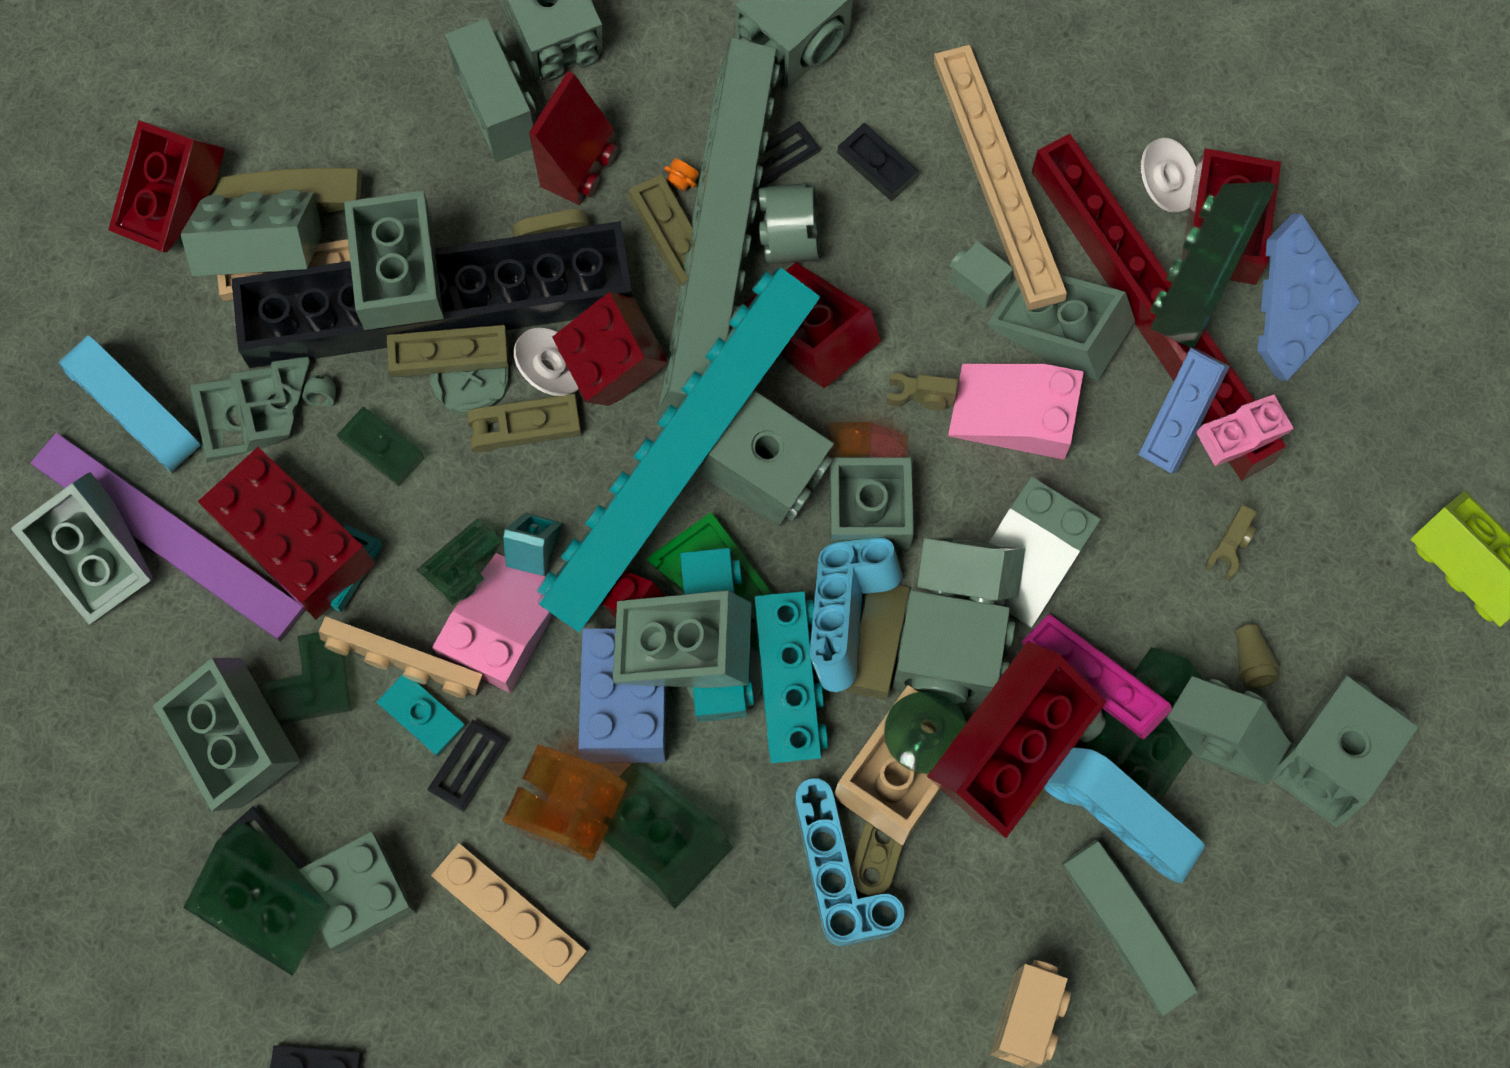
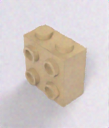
(1029, 1015)

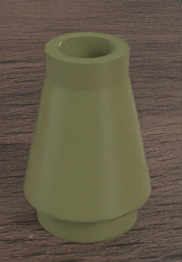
(1255, 658)

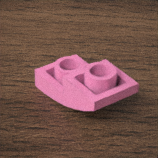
(1245, 430)

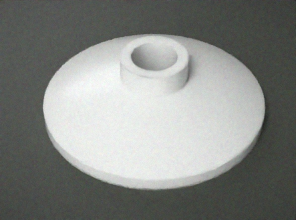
(1168, 174)
(542, 363)

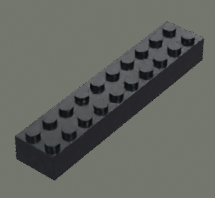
(481, 285)

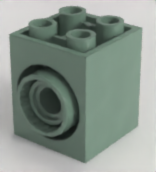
(798, 29)
(554, 34)
(793, 460)
(952, 647)
(1343, 751)

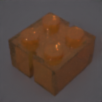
(576, 804)

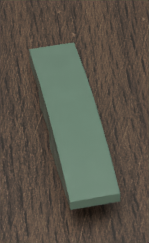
(1129, 927)

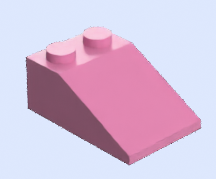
(1017, 406)
(496, 625)

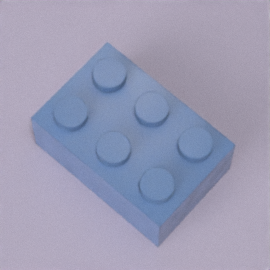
(615, 719)

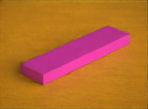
(1124, 694)

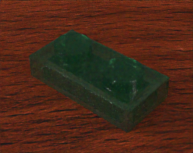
(380, 446)

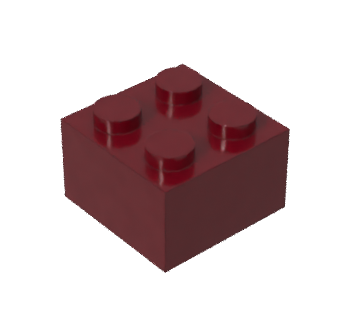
(610, 349)

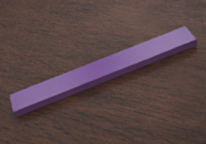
(177, 541)

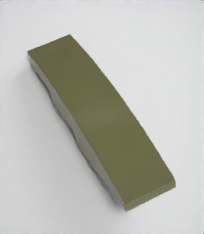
(329, 185)

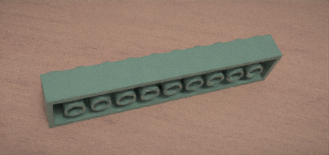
(721, 211)

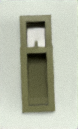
(879, 641)

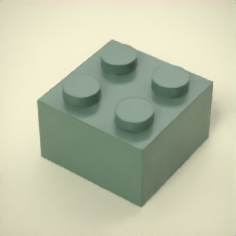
(871, 500)
(971, 569)
(1229, 729)
(361, 892)

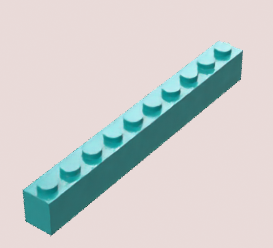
(677, 449)

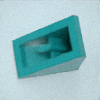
(531, 543)

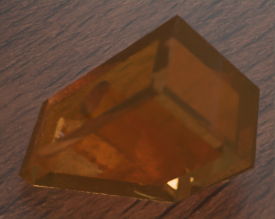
(865, 441)

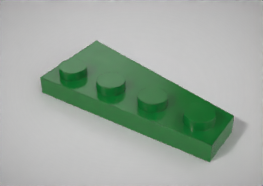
(710, 535)

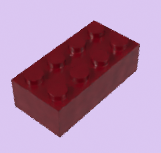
(286, 532)
(1017, 738)

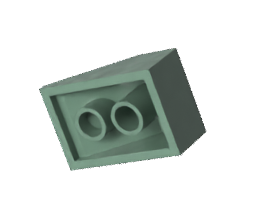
(1071, 333)
(1053, 537)
(85, 547)
(683, 641)

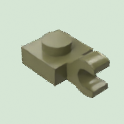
(931, 391)
(1237, 534)

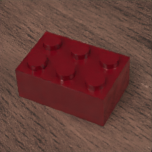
(1228, 168)

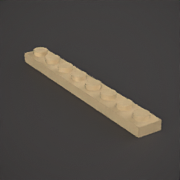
(1000, 178)

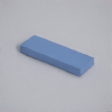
(1183, 410)

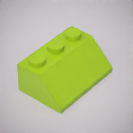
(1471, 553)

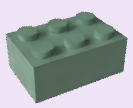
(492, 88)
(252, 233)
(393, 260)
(226, 733)

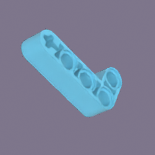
(128, 403)
(843, 575)
(1127, 811)
(837, 862)

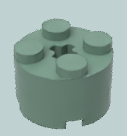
(790, 223)

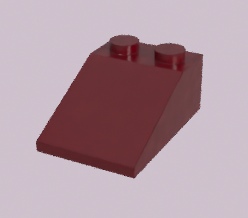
(572, 142)
(163, 184)
(832, 334)

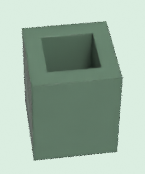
(980, 274)

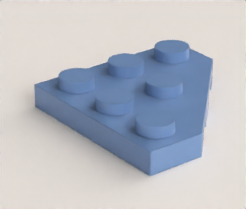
(1301, 298)

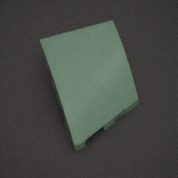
(263, 404)

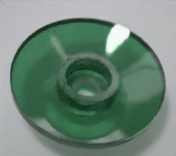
(906, 738)

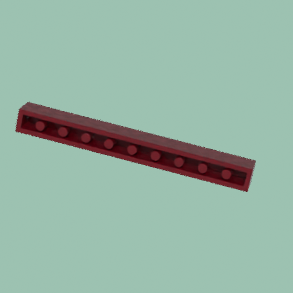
(1132, 268)

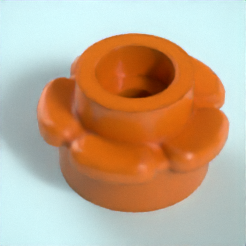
(681, 175)

